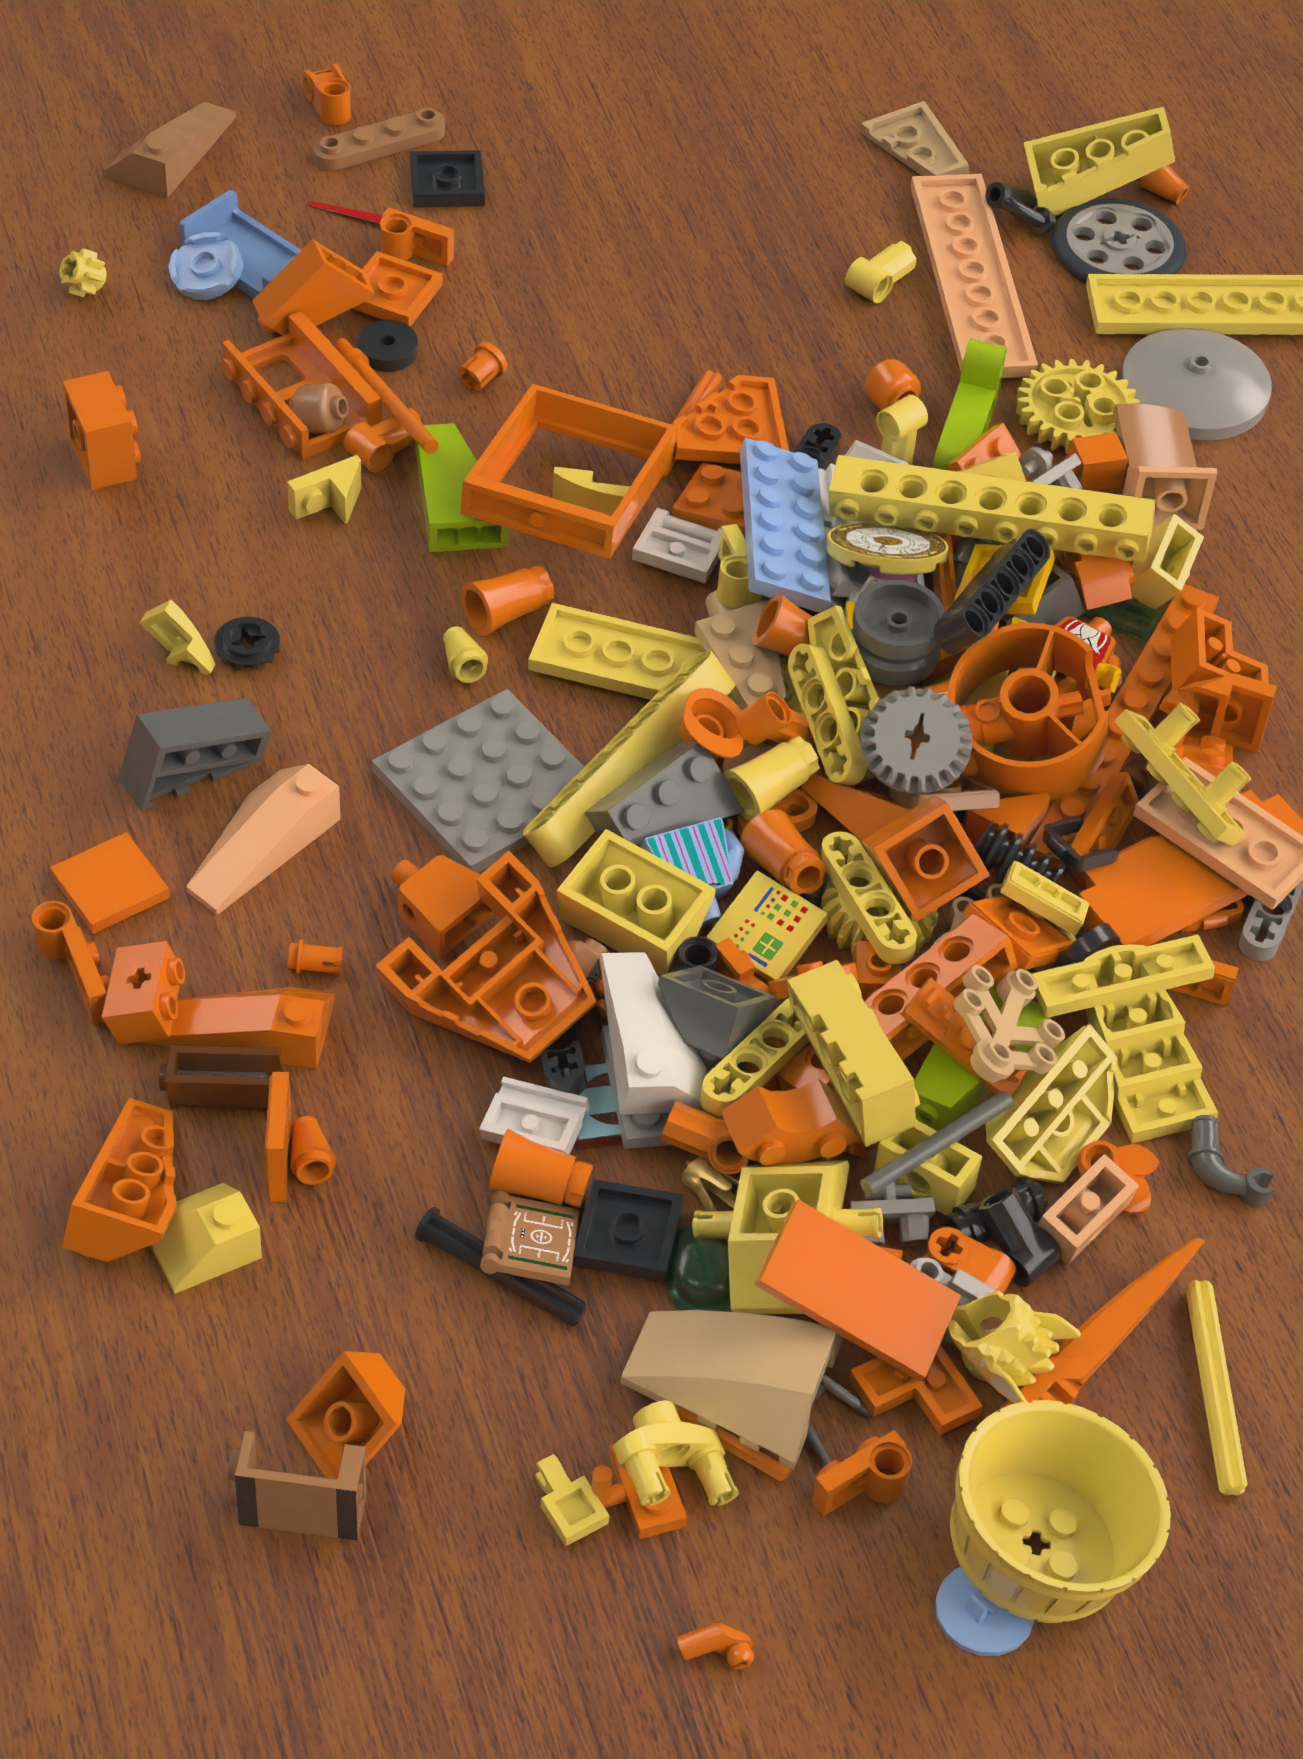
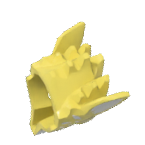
(1013, 1350)

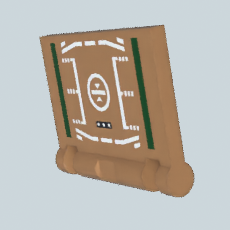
(529, 1239)

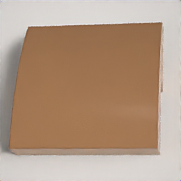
(1154, 435)

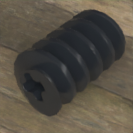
(1002, 852)

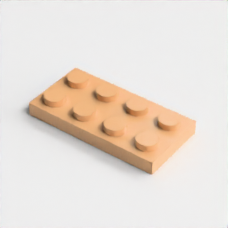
(1262, 863)

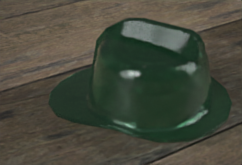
(699, 1273)

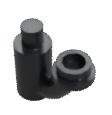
(1020, 204)

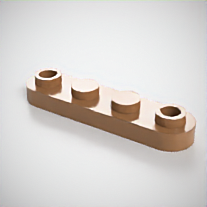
(379, 139)

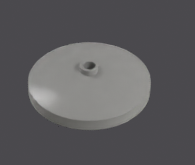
(1204, 375)

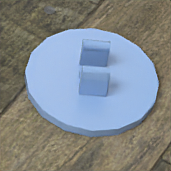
(975, 1621)

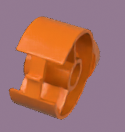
(1028, 710)

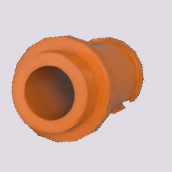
(314, 958)

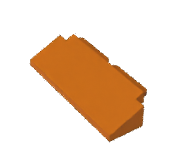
(1162, 887)

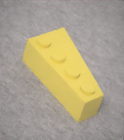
(1097, 158)
(854, 1052)

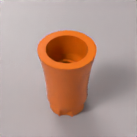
(504, 598)
(781, 626)
(782, 851)
(539, 1172)

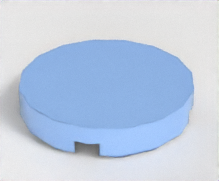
(206, 266)

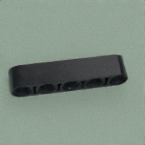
(992, 592)

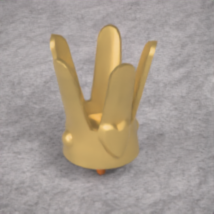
(702, 1177)

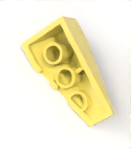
(834, 635)

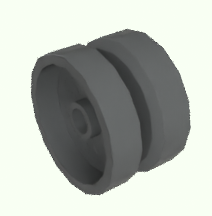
(896, 631)

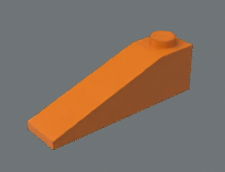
(266, 1018)

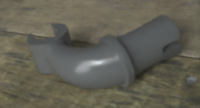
(1209, 1167)

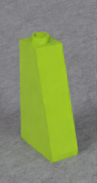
(441, 491)
(949, 1089)

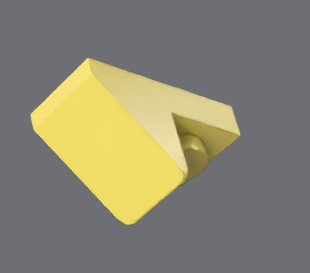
(329, 486)

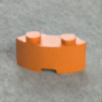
(1098, 578)
(790, 1124)

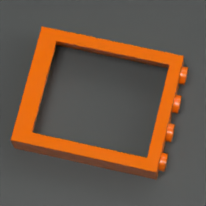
(551, 518)

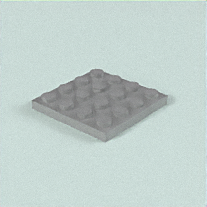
(479, 778)

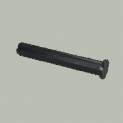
(470, 1250)

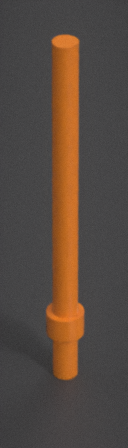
(361, 364)

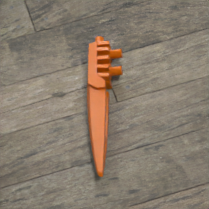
(1106, 1330)

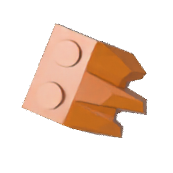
(1227, 708)

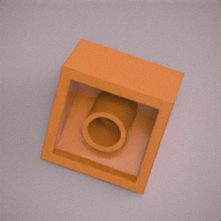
(926, 857)

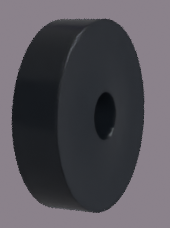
(388, 345)
(1091, 942)

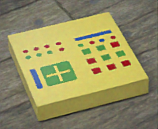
(770, 925)

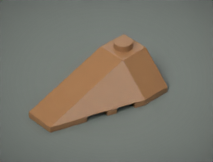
(171, 151)

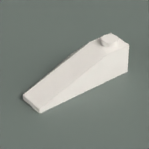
(647, 1048)

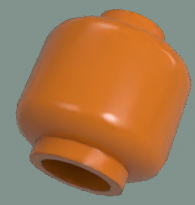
(891, 382)

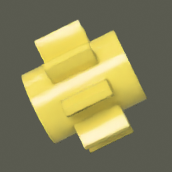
(82, 272)

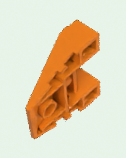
(512, 985)

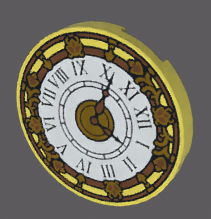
(887, 547)

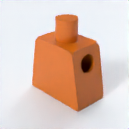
(439, 902)

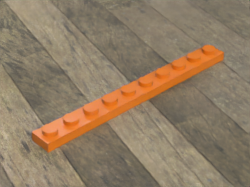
(1141, 694)

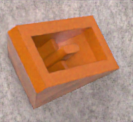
(1021, 813)

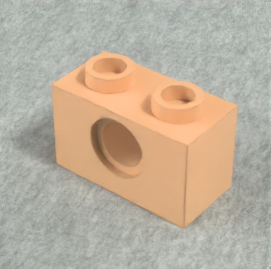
(1088, 1207)

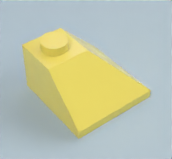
(208, 1237)

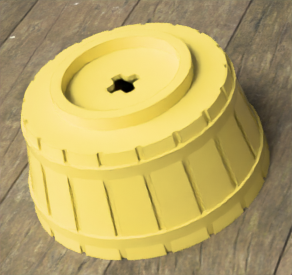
(1073, 1484)

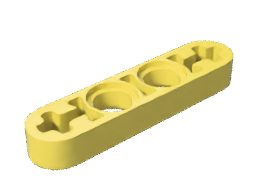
(842, 756)
(873, 895)
(756, 1051)

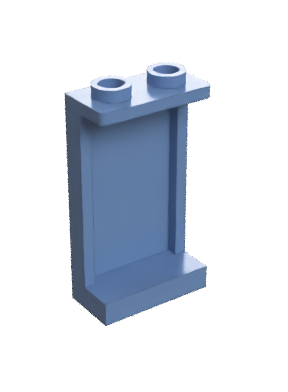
(261, 249)

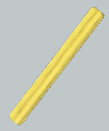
(1216, 1388)

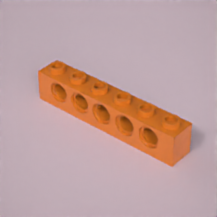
(945, 962)

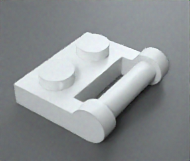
(678, 546)

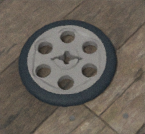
(1117, 242)

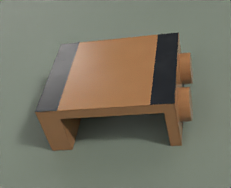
(296, 1500)

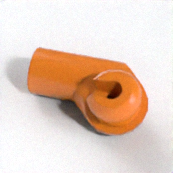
(721, 1639)

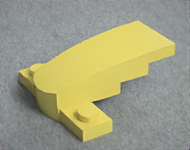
(1128, 1006)

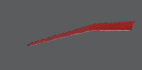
(351, 212)

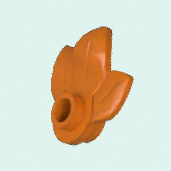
(1132, 1159)

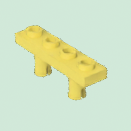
(1166, 766)

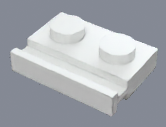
(535, 1113)

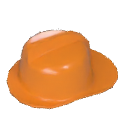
(711, 722)

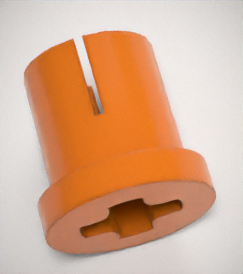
(482, 366)

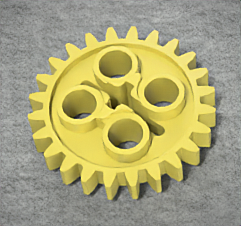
(1071, 402)

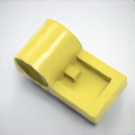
(733, 573)

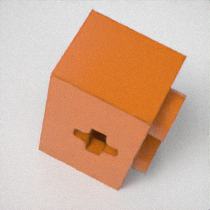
(143, 993)

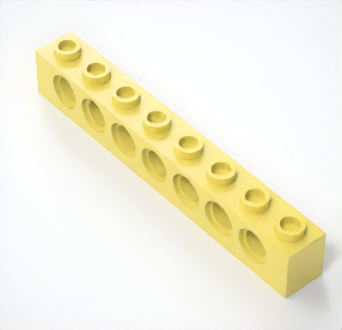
(991, 507)

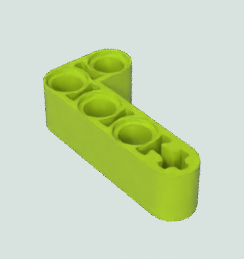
(973, 400)

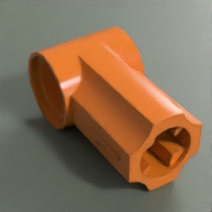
(378, 443)
(772, 720)
(702, 1136)

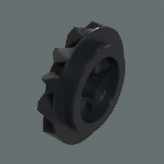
(257, 632)

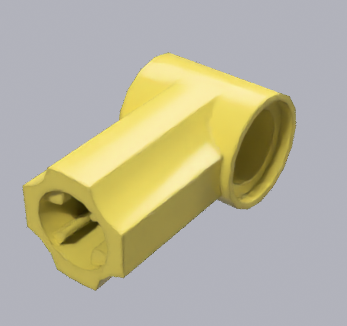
(876, 276)
(900, 425)

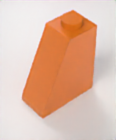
(313, 283)

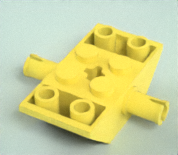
(759, 1213)

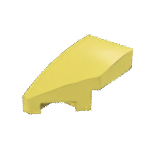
(179, 636)

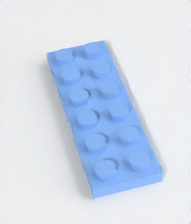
(784, 525)

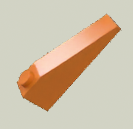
(858, 810)
(128, 1189)

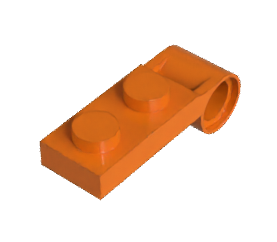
(59, 937)

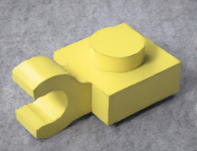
(569, 1505)

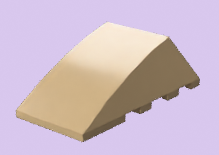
(736, 1372)

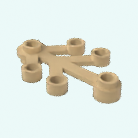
(991, 1054)

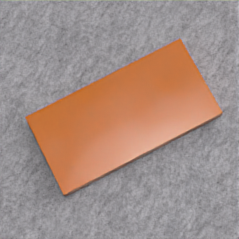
(858, 1290)

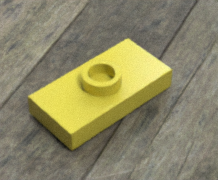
(1044, 898)

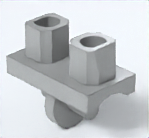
(1038, 466)
(910, 1214)

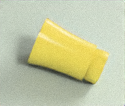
(772, 775)

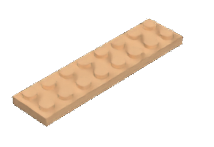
(972, 268)

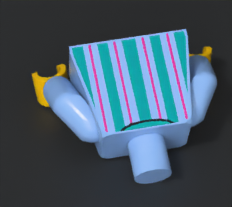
(704, 851)

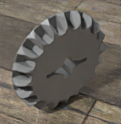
(935, 762)

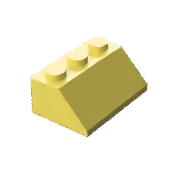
(634, 901)

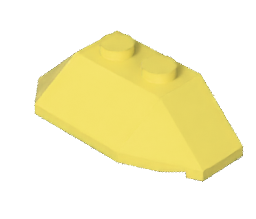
(1058, 1110)

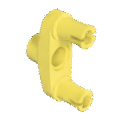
(668, 1442)

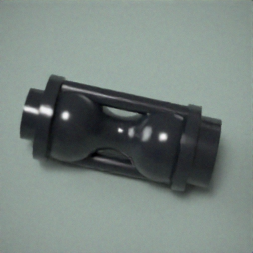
(971, 1223)

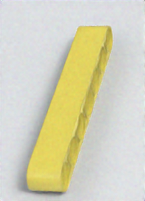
(655, 729)

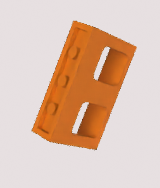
(315, 362)

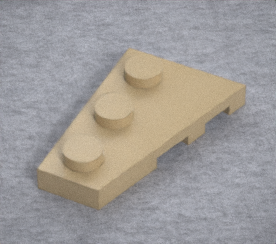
(917, 141)
(750, 666)

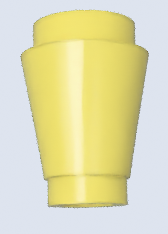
(464, 656)

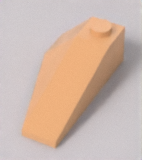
(265, 833)

